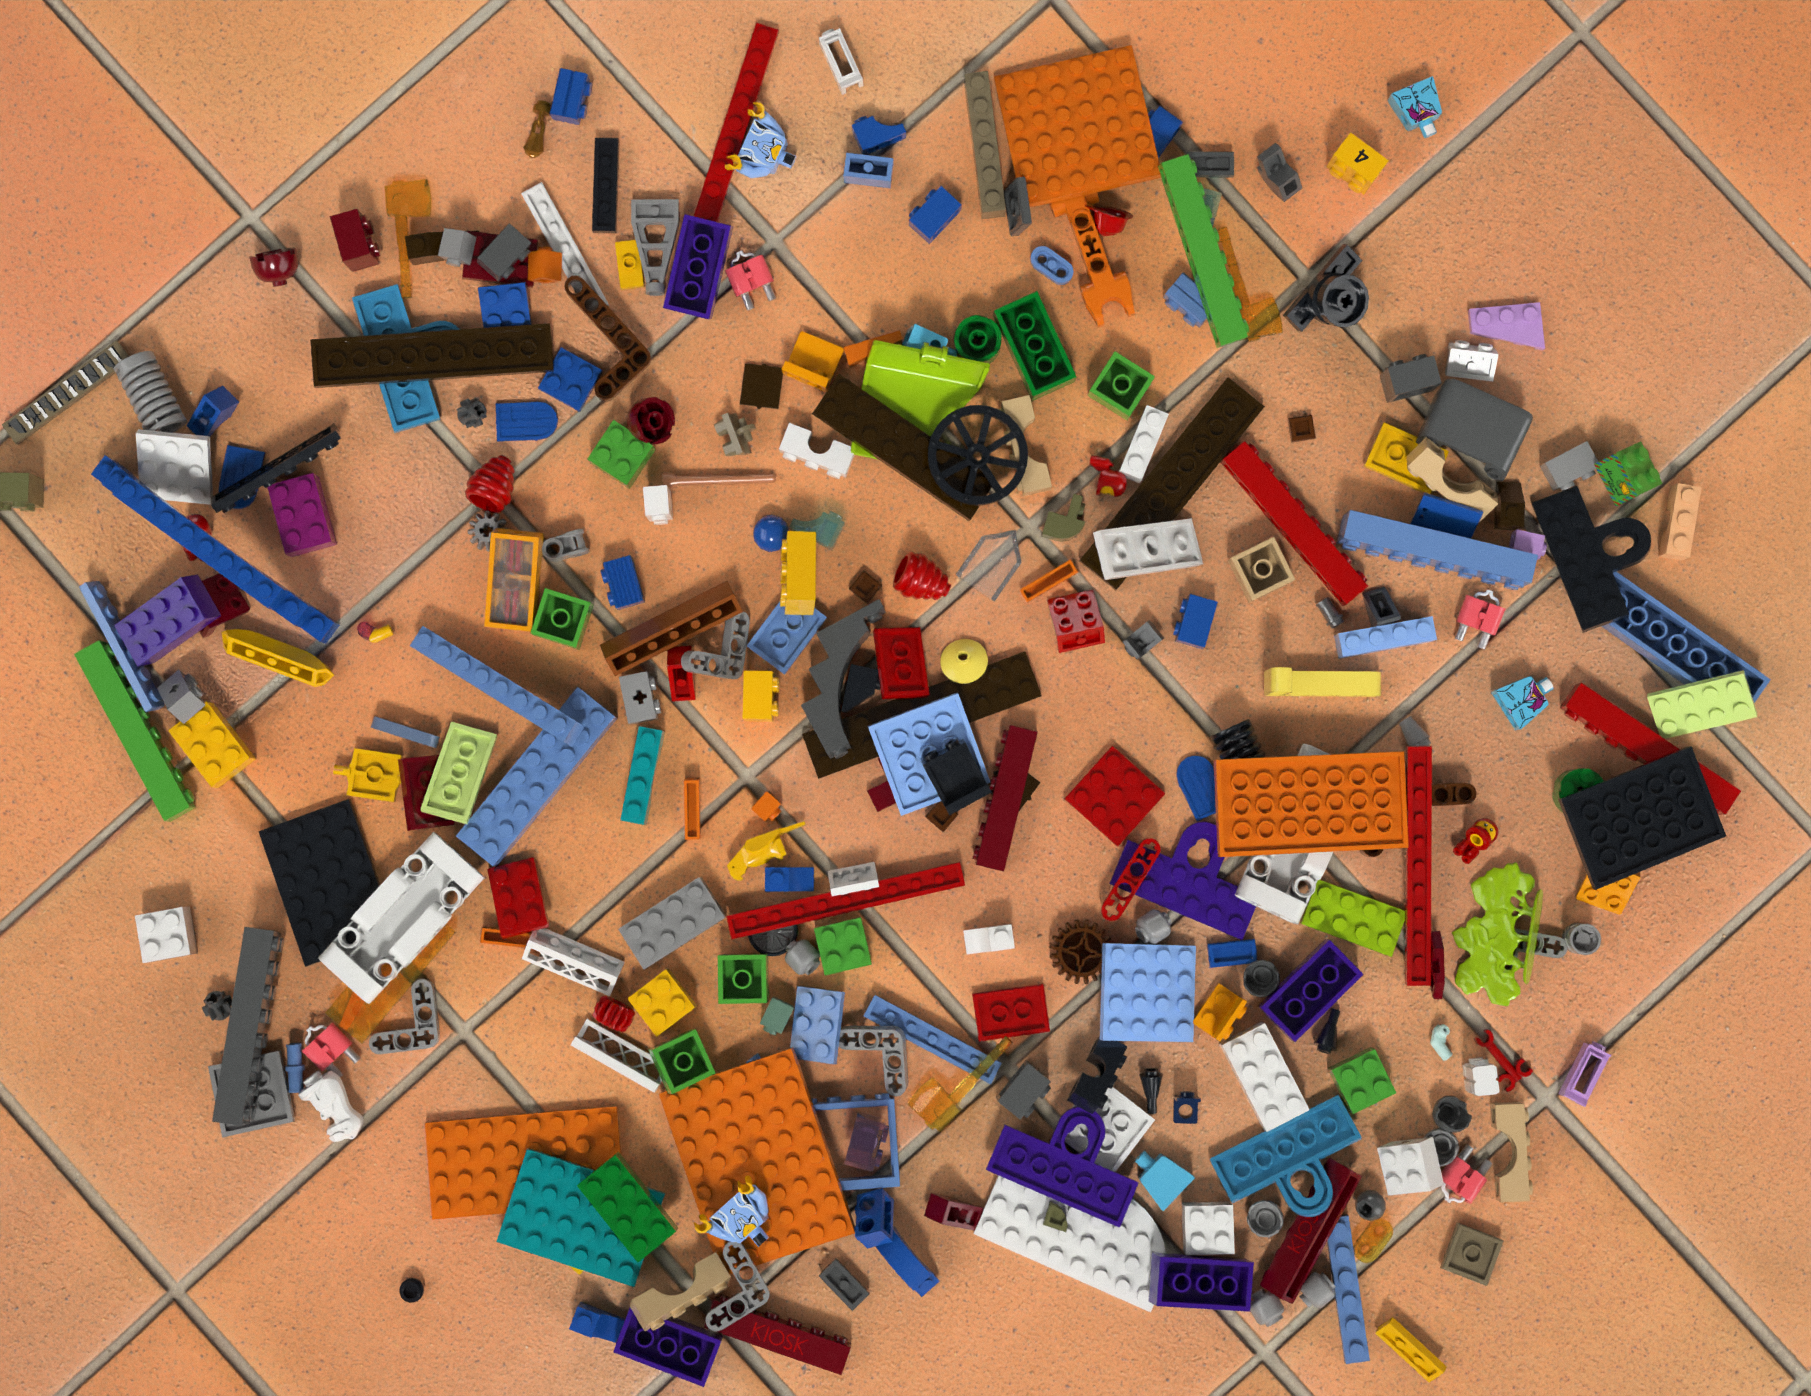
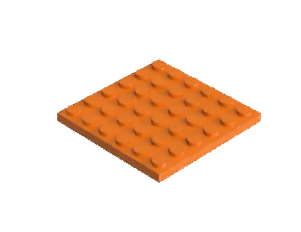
(1078, 126)

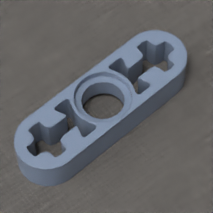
(405, 732)

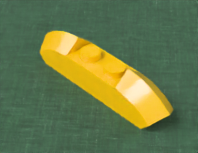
(276, 656)

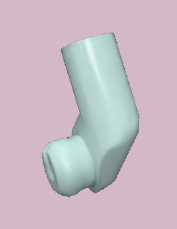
(1438, 1041)

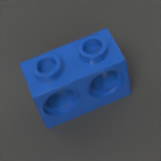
(874, 1218)

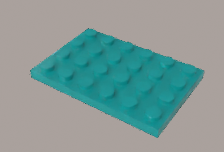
(560, 1224)

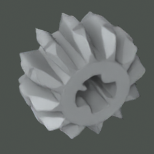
(481, 526)

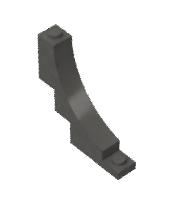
(840, 643)

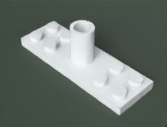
(1147, 548)

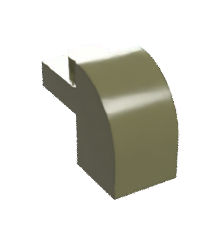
(1063, 527)

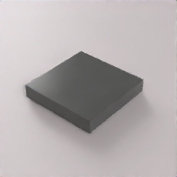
(1017, 206)

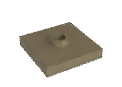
(1471, 1254)

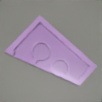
(1509, 323)

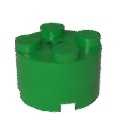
(983, 329)
(1571, 781)

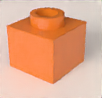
(767, 807)

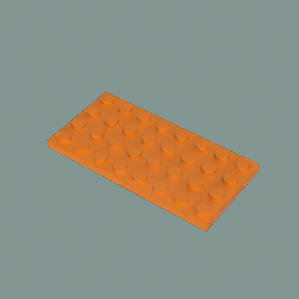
(1310, 803)
(479, 1159)

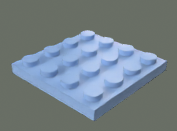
(911, 735)
(1147, 992)

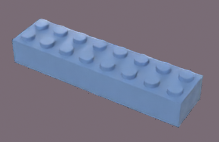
(1436, 549)
(1676, 643)
(534, 781)

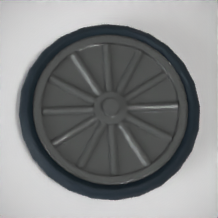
(774, 941)

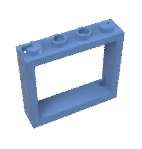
(859, 1101)

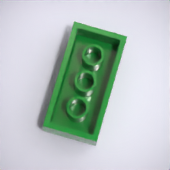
(1034, 346)
(627, 1207)

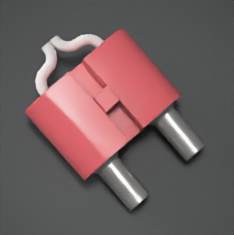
(750, 276)
(1481, 616)
(328, 1047)
(1463, 1179)

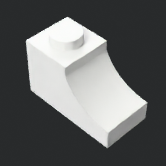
(989, 939)

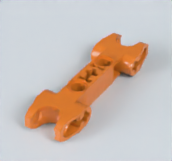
(1103, 284)

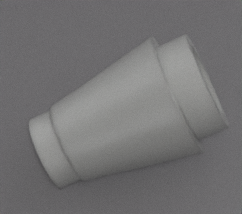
(1414, 733)

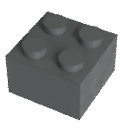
(1410, 378)
(1024, 1090)

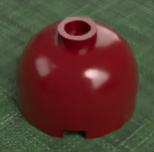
(275, 265)
(651, 420)

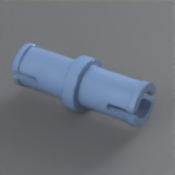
(294, 1067)

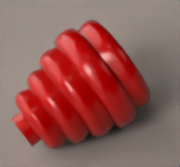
(491, 485)
(920, 578)

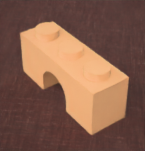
(1683, 509)

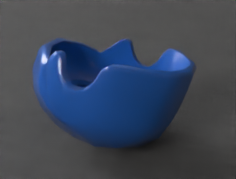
(769, 532)

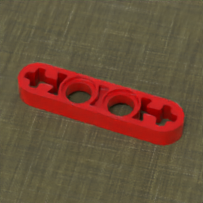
(1133, 881)

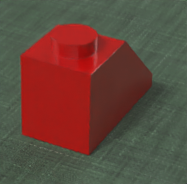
(681, 682)

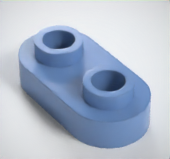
(1053, 263)

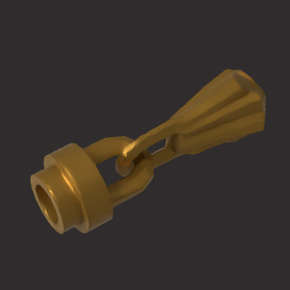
(534, 144)

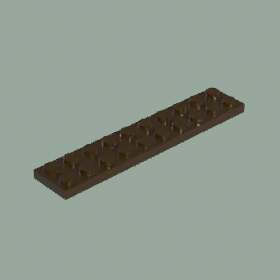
(431, 355)
(1184, 465)
(998, 689)

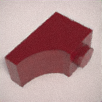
(953, 1212)

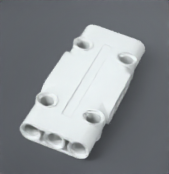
(1277, 886)
(401, 918)

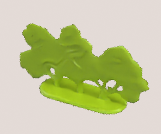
(1494, 938)

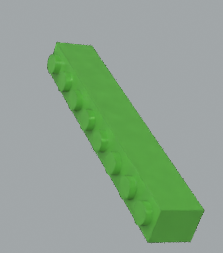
(1202, 250)
(135, 731)

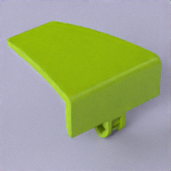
(920, 383)

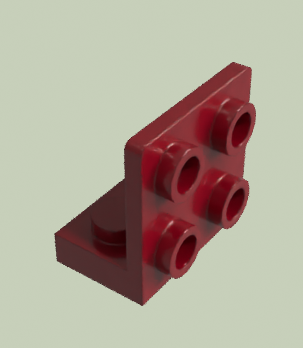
(227, 600)

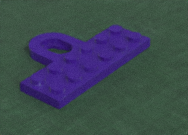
(1188, 889)
(1062, 1174)

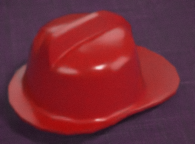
(1110, 220)

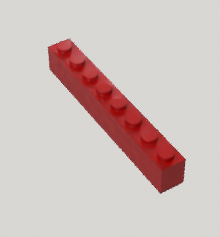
(1294, 523)
(1635, 738)

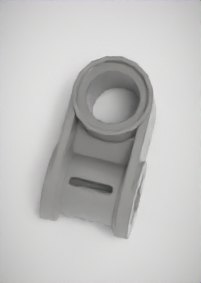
(567, 545)

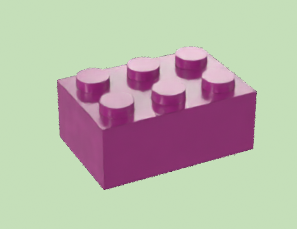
(302, 515)

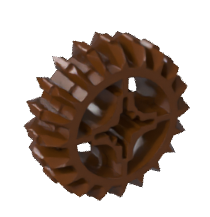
(1063, 948)

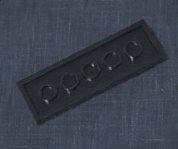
(267, 474)

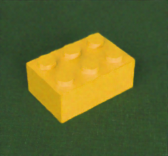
(798, 573)
(212, 745)

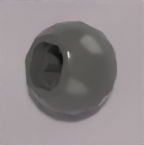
(1370, 1205)

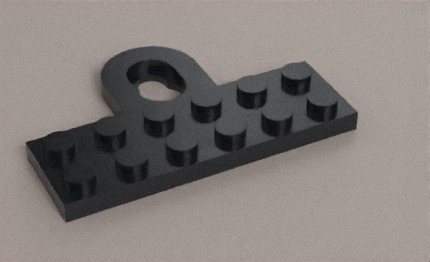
(1581, 558)

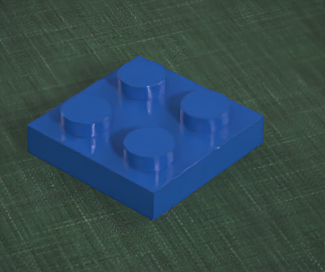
(504, 305)
(571, 380)

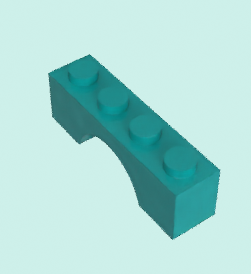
(641, 775)

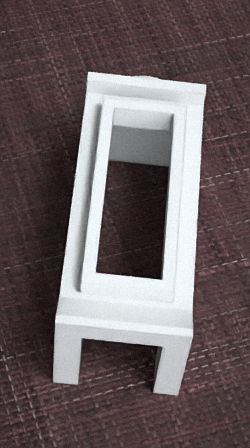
(850, 79)

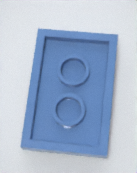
(785, 637)
(817, 1024)

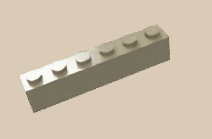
(984, 145)

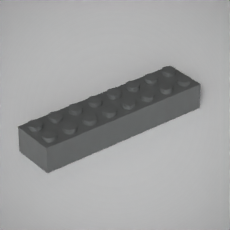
(247, 1027)

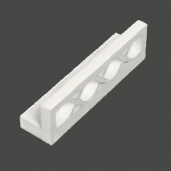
(574, 956)
(611, 1060)

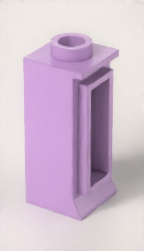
(1567, 1089)

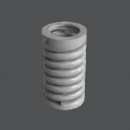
(152, 391)

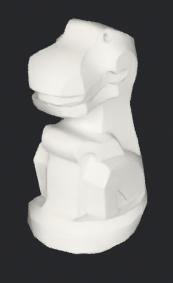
(331, 1100)

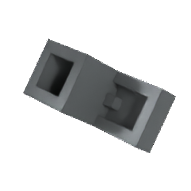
(1277, 173)

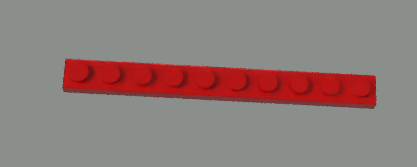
(736, 121)
(1418, 866)
(826, 905)

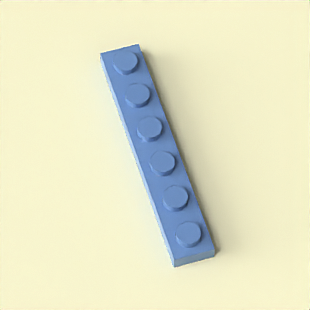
(107, 617)
(930, 1037)
(1347, 1293)

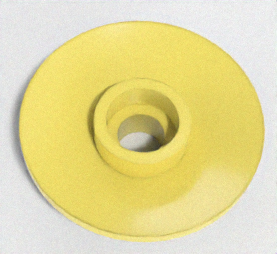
(964, 670)

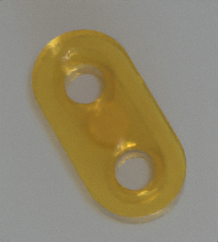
(1375, 1241)

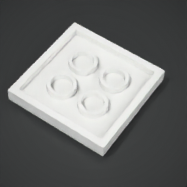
(175, 465)
(1124, 1127)

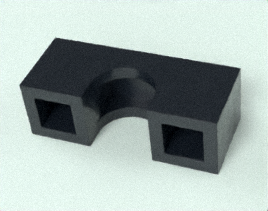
(1090, 1091)

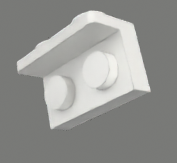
(1471, 361)
(853, 879)

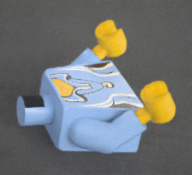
(762, 148)
(739, 1216)

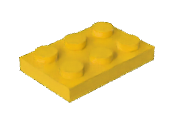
(1390, 455)

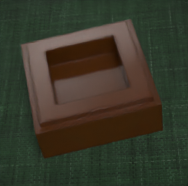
(1301, 428)
(865, 587)
(940, 816)

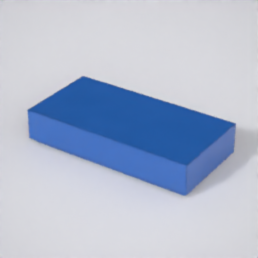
(1231, 953)

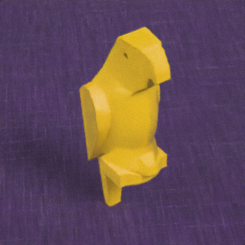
(759, 851)

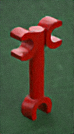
(1514, 1073)

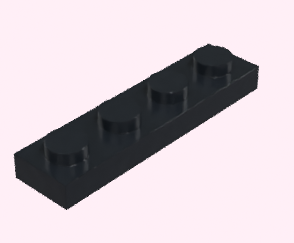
(605, 185)
(1342, 262)

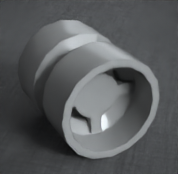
(1582, 938)

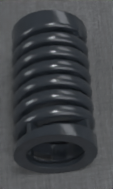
(1238, 742)

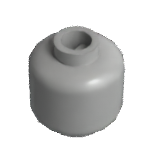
(1153, 927)
(802, 957)
(1317, 1290)
(1266, 1308)

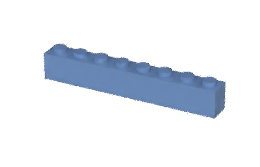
(497, 686)

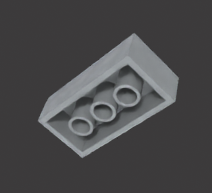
(672, 923)

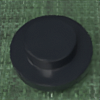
(411, 1290)

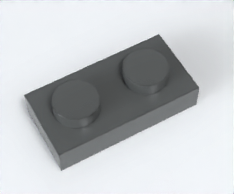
(1213, 164)
(844, 1284)

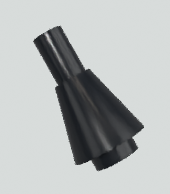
(1327, 1037)
(1151, 1083)

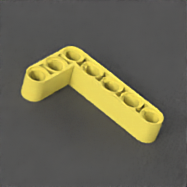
(1285, 682)

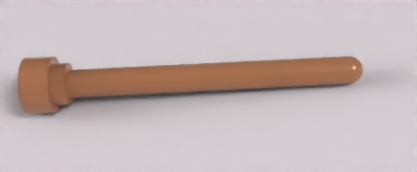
(673, 480)

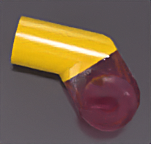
(373, 634)

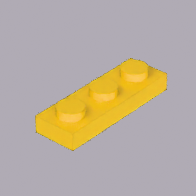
(1410, 1349)

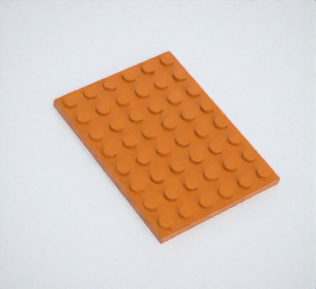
(764, 1127)

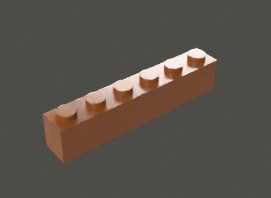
(671, 628)

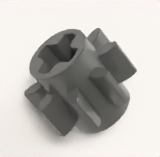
(471, 413)
(217, 1005)

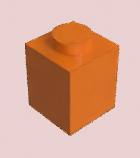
(544, 265)

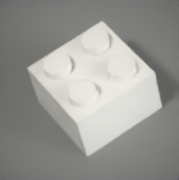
(166, 934)
(1410, 1166)
(1208, 1228)

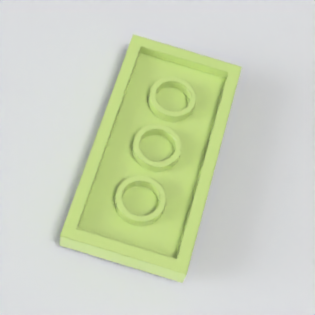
(1702, 705)
(459, 773)

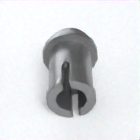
(1330, 613)

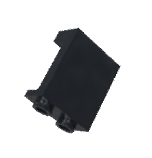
(955, 776)

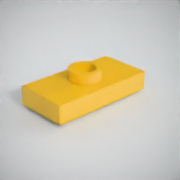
(629, 265)

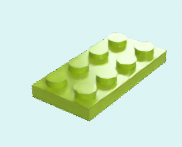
(1354, 918)

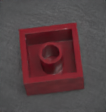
(355, 240)

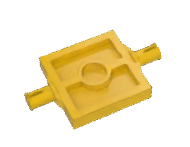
(372, 775)

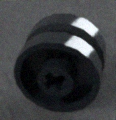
(1338, 299)

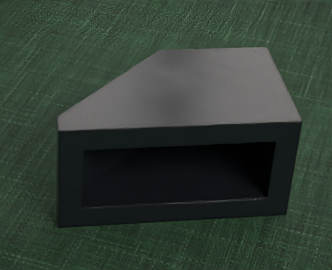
(860, 686)

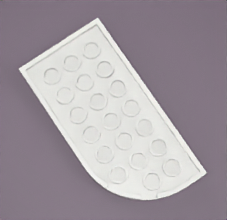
(1089, 1250)

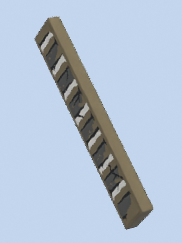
(65, 393)

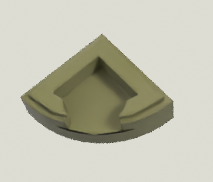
(1055, 1217)

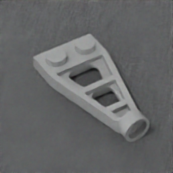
(655, 212)

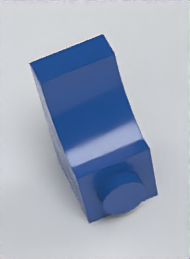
(875, 136)
(212, 411)
(789, 879)
(596, 1323)

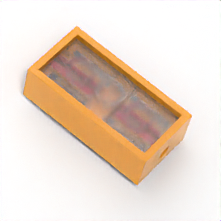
(513, 579)

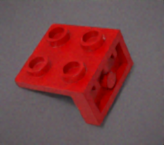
(1076, 621)

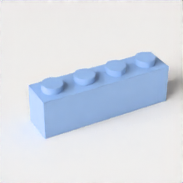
(1385, 637)

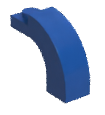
(908, 1265)

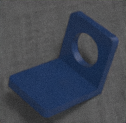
(1186, 1098)

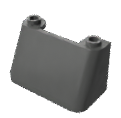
(1476, 426)

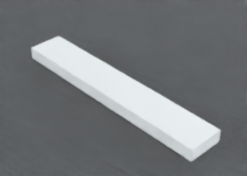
(561, 240)

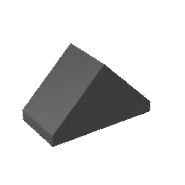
(1380, 607)

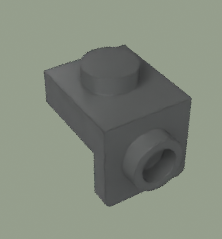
(1142, 640)

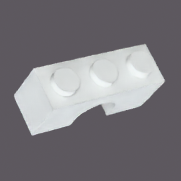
(1143, 443)
(796, 446)

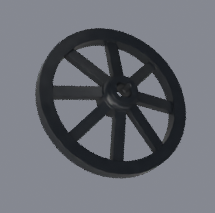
(988, 412)

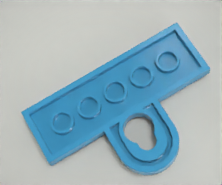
(385, 313)
(1284, 1151)

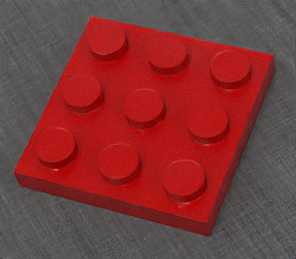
(1114, 796)

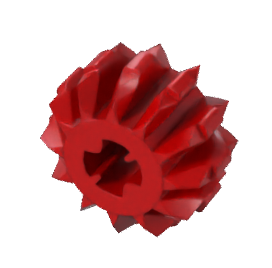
(613, 1013)

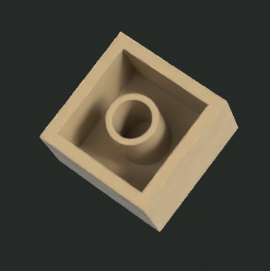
(1261, 569)

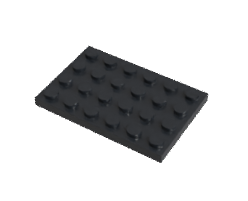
(1642, 817)
(320, 874)

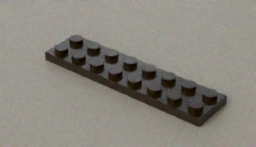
(894, 442)

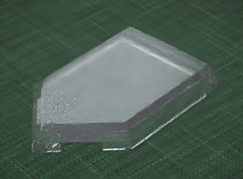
(991, 563)

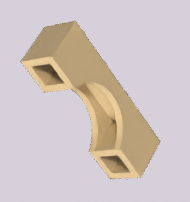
(1428, 462)
(1036, 474)
(1513, 1181)
(654, 1307)

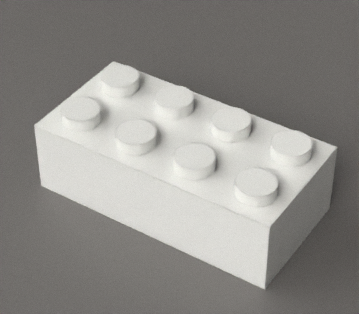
(1264, 1076)

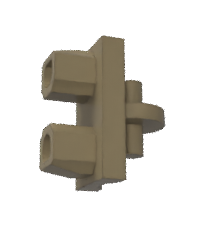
(739, 434)

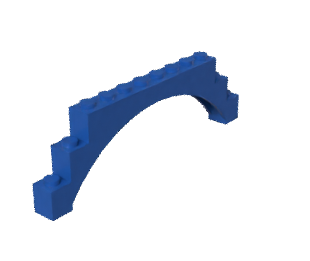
(213, 552)

